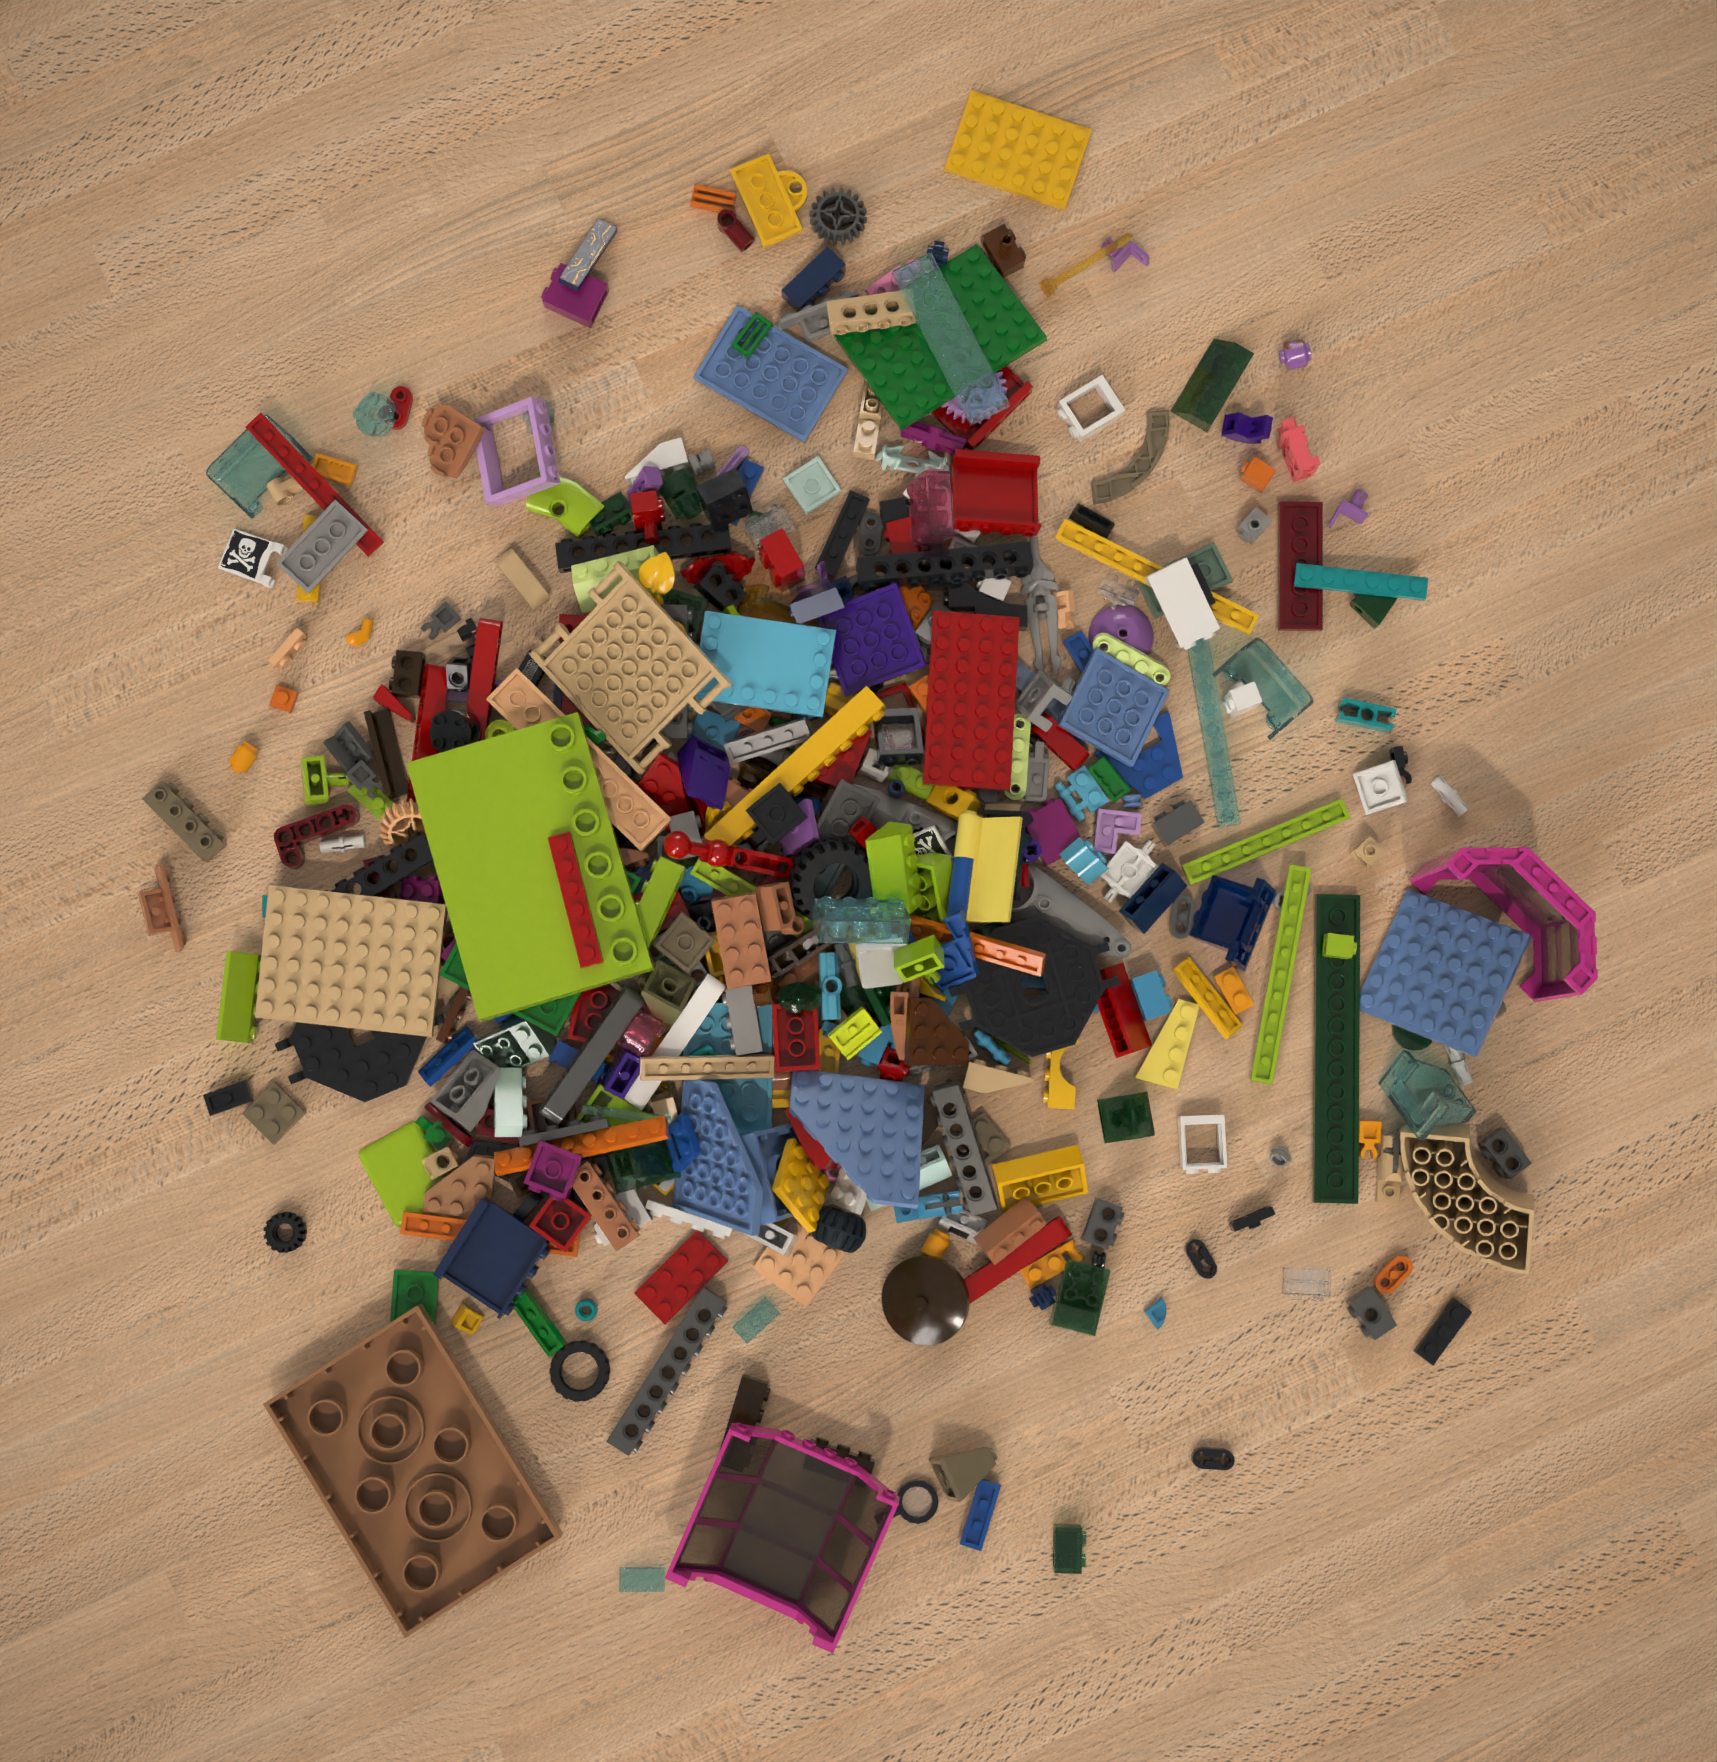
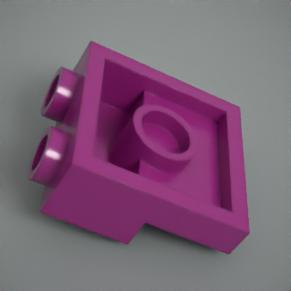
(422, 890)
(553, 1171)

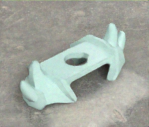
(892, 458)

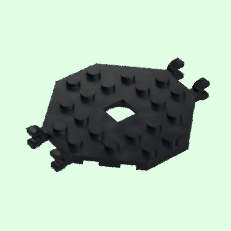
(1044, 1021)
(359, 1070)

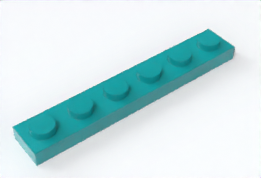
(1361, 582)

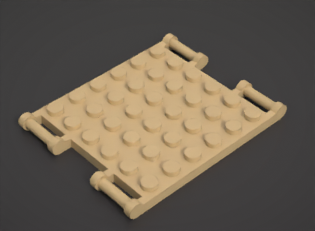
(630, 668)

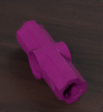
(933, 437)

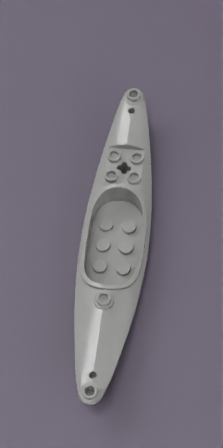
(1041, 899)

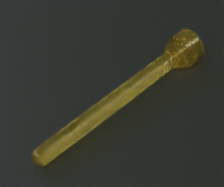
(1050, 285)

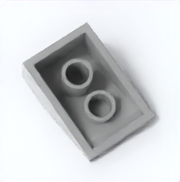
(468, 1090)

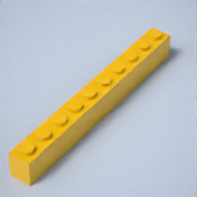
(803, 763)

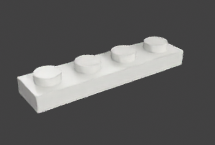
(678, 1216)

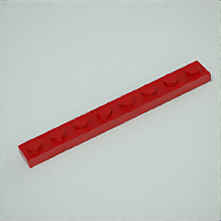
(306, 475)

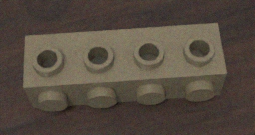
(185, 821)

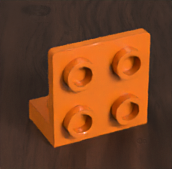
(917, 603)

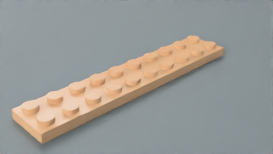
(627, 804)

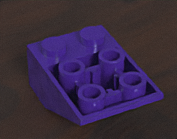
(704, 771)

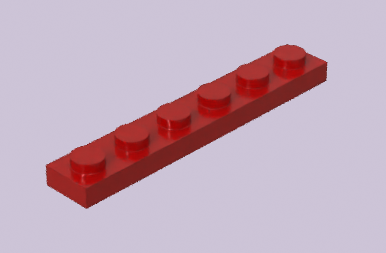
(575, 900)

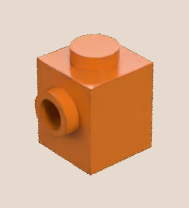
(1257, 474)

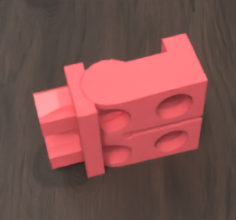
(1295, 450)

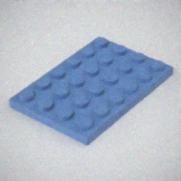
(780, 381)

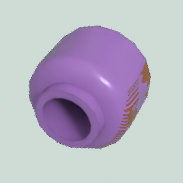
(1295, 354)

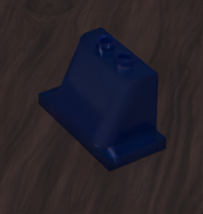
(1233, 917)

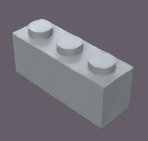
(742, 1020)

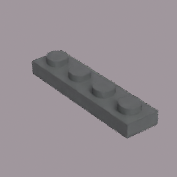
(553, 1132)

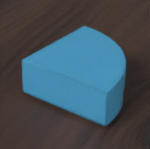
(1157, 1313)

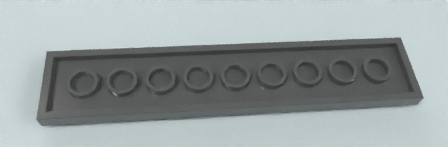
(842, 811)

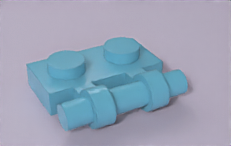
(1087, 790)

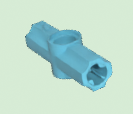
(829, 970)

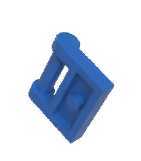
(686, 1141)

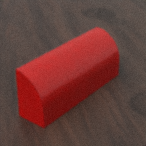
(1122, 1014)

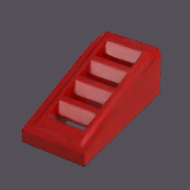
(389, 701)

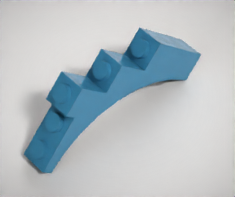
(874, 1050)

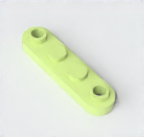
(1133, 658)
(1020, 757)

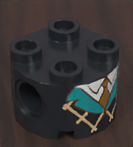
(453, 730)

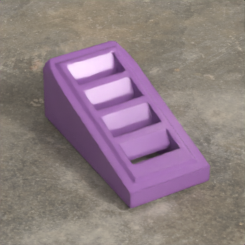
(647, 480)

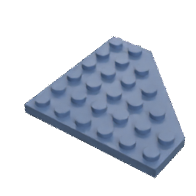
(867, 1129)
(721, 1179)

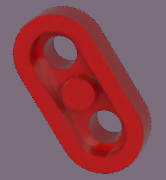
(402, 406)

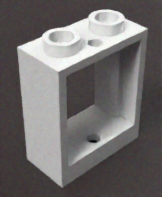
(1108, 397)
(1214, 1167)

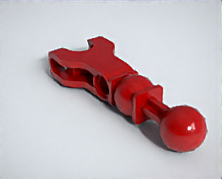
(720, 853)

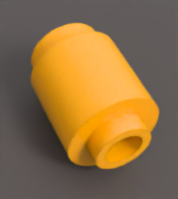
(243, 757)
(935, 1244)

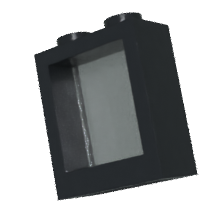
(899, 738)

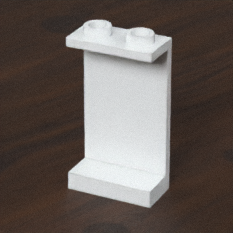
(1183, 603)

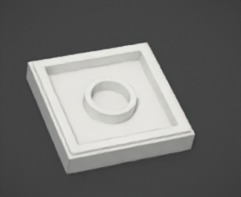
(1380, 787)

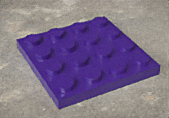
(873, 640)

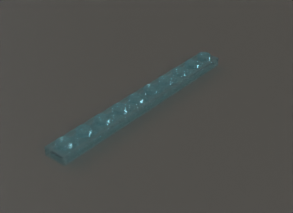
(1213, 734)

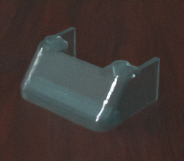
(1277, 686)

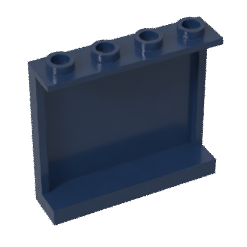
(493, 1257)

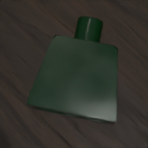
(1372, 607)

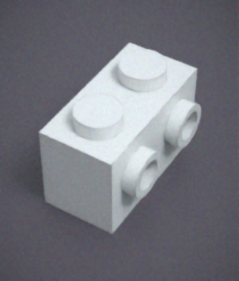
(1241, 699)

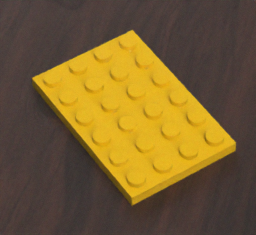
(1017, 150)

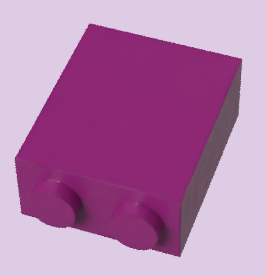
(579, 305)
(1052, 830)

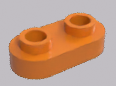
(1392, 1274)

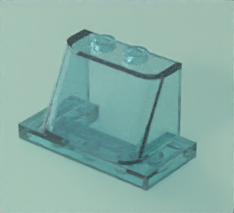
(1425, 1095)

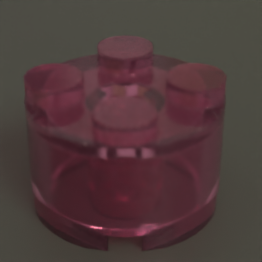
(641, 1033)

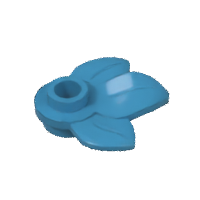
(693, 888)

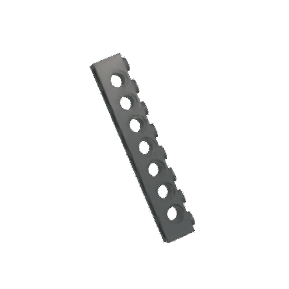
(620, 1437)

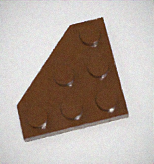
(932, 1036)

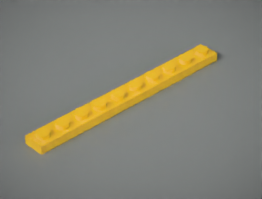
(1140, 567)

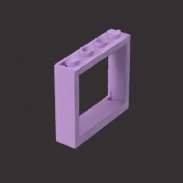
(545, 452)

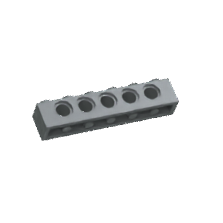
(685, 726)
(974, 1202)

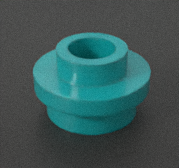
(579, 1310)

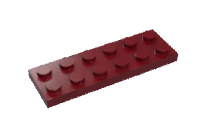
(1299, 542)

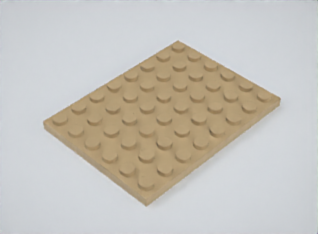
(350, 960)

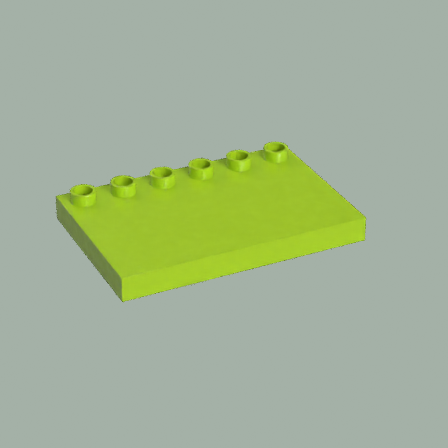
(488, 836)

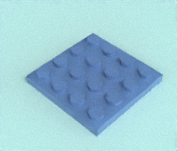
(1113, 707)

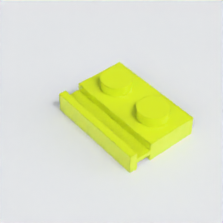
(854, 1033)

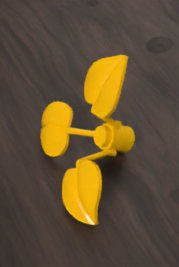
(660, 576)

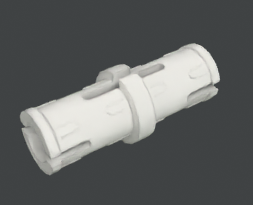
(1449, 795)
(342, 844)
(1459, 1065)

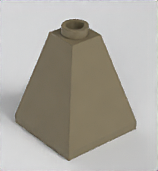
(962, 1470)

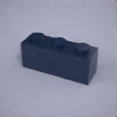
(814, 280)
(1153, 898)

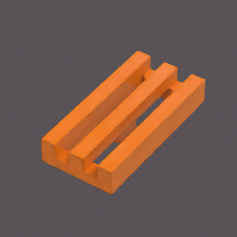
(712, 191)

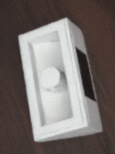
(963, 1225)

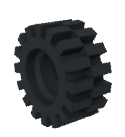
(298, 1232)

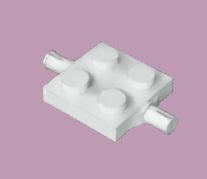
(1128, 870)

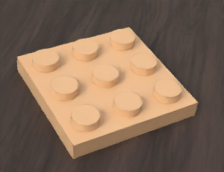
(804, 1269)

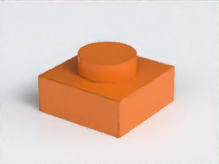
(283, 699)

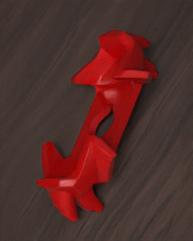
(735, 563)

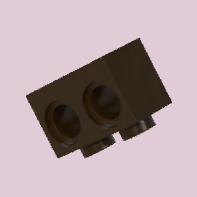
(414, 673)

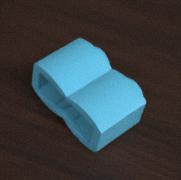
(1084, 860)

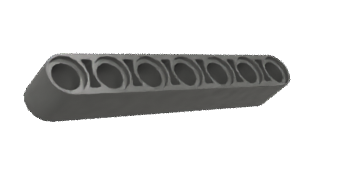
(591, 1054)

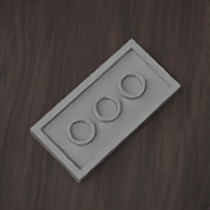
(321, 546)

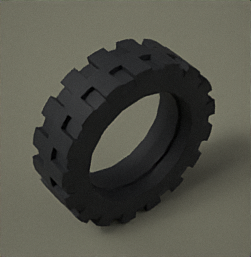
(556, 1371)

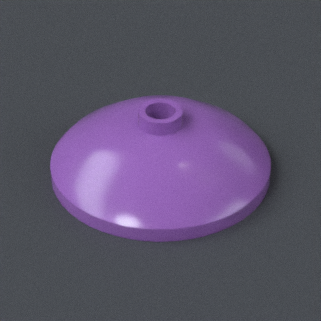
(1126, 618)

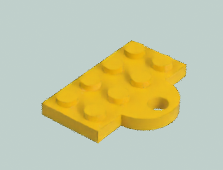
(770, 199)

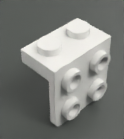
(877, 964)

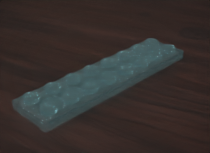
(950, 338)

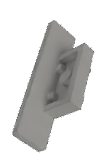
(813, 319)

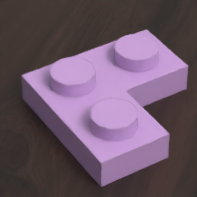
(1110, 824)

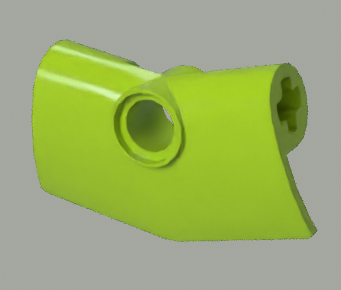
(578, 504)

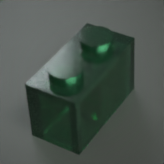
(1068, 1548)

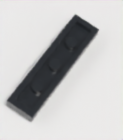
(843, 532)

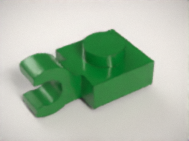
(435, 1132)

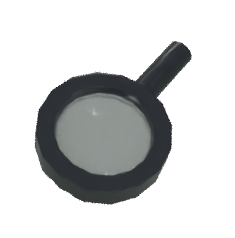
(917, 1501)

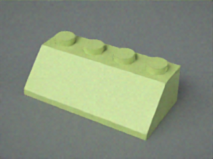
(593, 572)

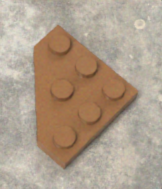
(461, 1188)

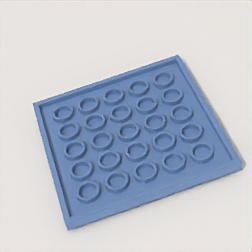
(1443, 972)

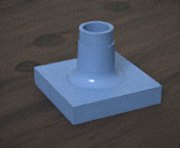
(765, 1153)

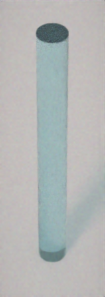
(618, 1113)

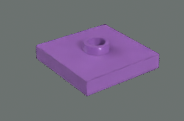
(803, 834)

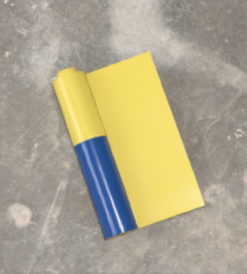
(984, 867)

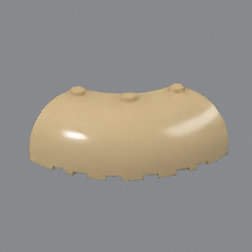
(1466, 1200)

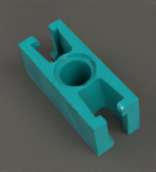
(1373, 710)

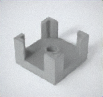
(1037, 697)

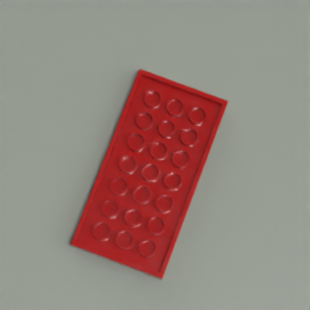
(971, 701)

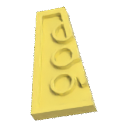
(1168, 1053)

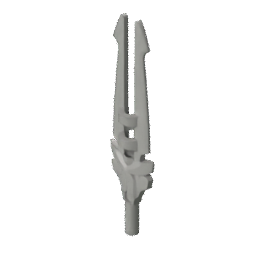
(1040, 583)

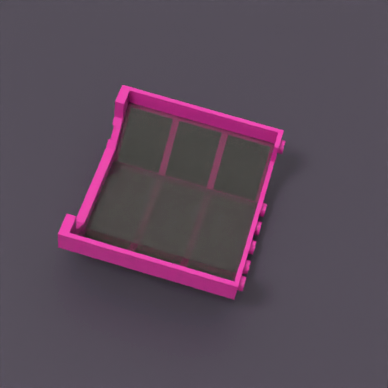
(1538, 904)
(786, 1528)

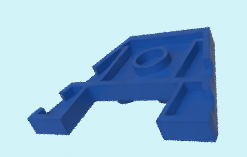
(1154, 767)
(959, 954)

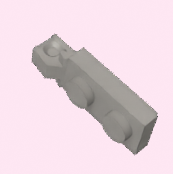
(1037, 774)

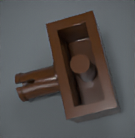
(1003, 250)

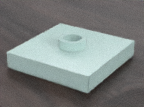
(812, 485)

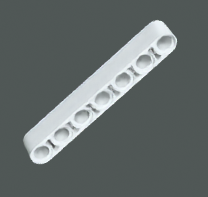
(679, 1035)

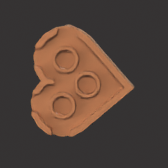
(451, 439)

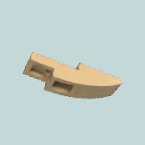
(868, 425)

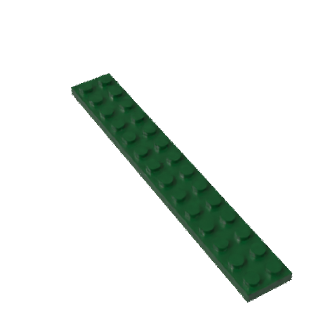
(1336, 1055)

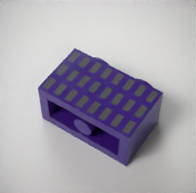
(621, 1073)

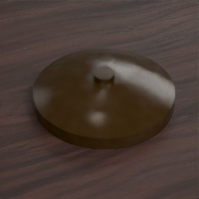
(925, 1300)

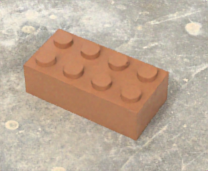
(741, 940)

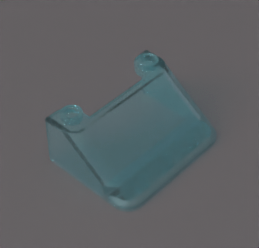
(247, 469)

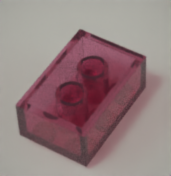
(931, 508)

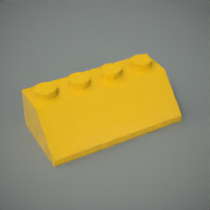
(1041, 1177)

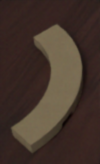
(1142, 464)

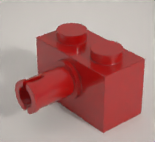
(647, 514)

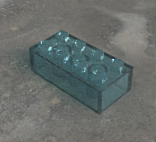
(861, 920)

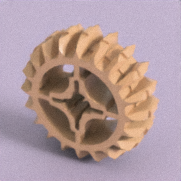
(396, 822)

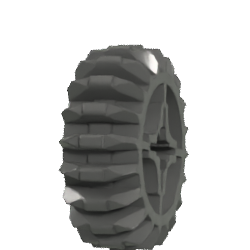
(846, 218)

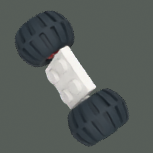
(839, 1227)

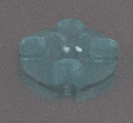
(366, 409)

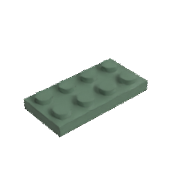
(1211, 566)

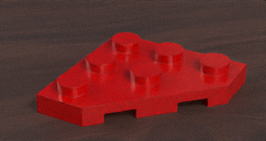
(665, 786)

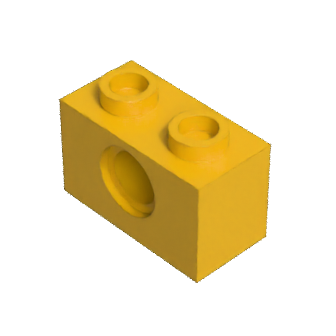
(942, 796)

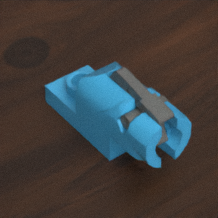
(931, 1206)

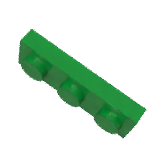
(539, 1323)

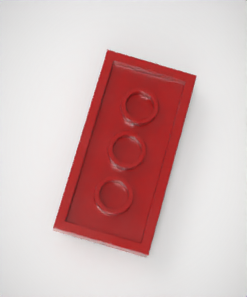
(681, 1277)

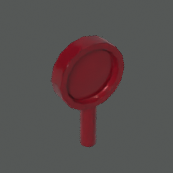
(450, 1126)

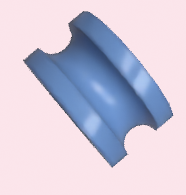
(1132, 801)

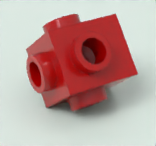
(891, 1067)

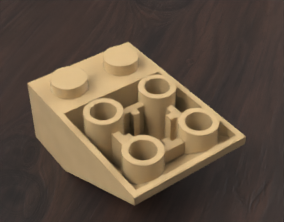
(985, 1079)

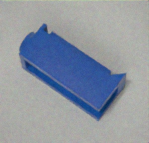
(565, 1053)

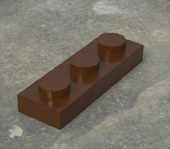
(455, 1013)

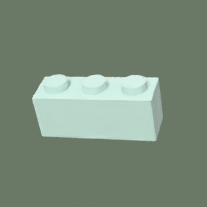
(510, 1103)

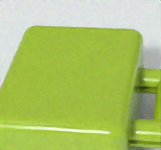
(397, 1169)

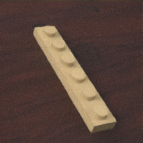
(706, 1067)

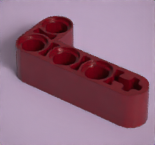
(317, 832)

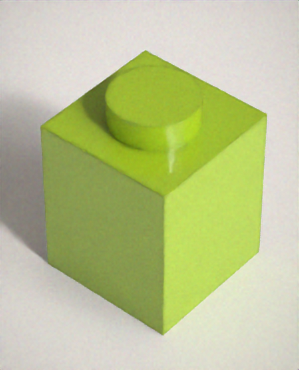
(1338, 946)

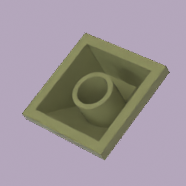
(667, 992)

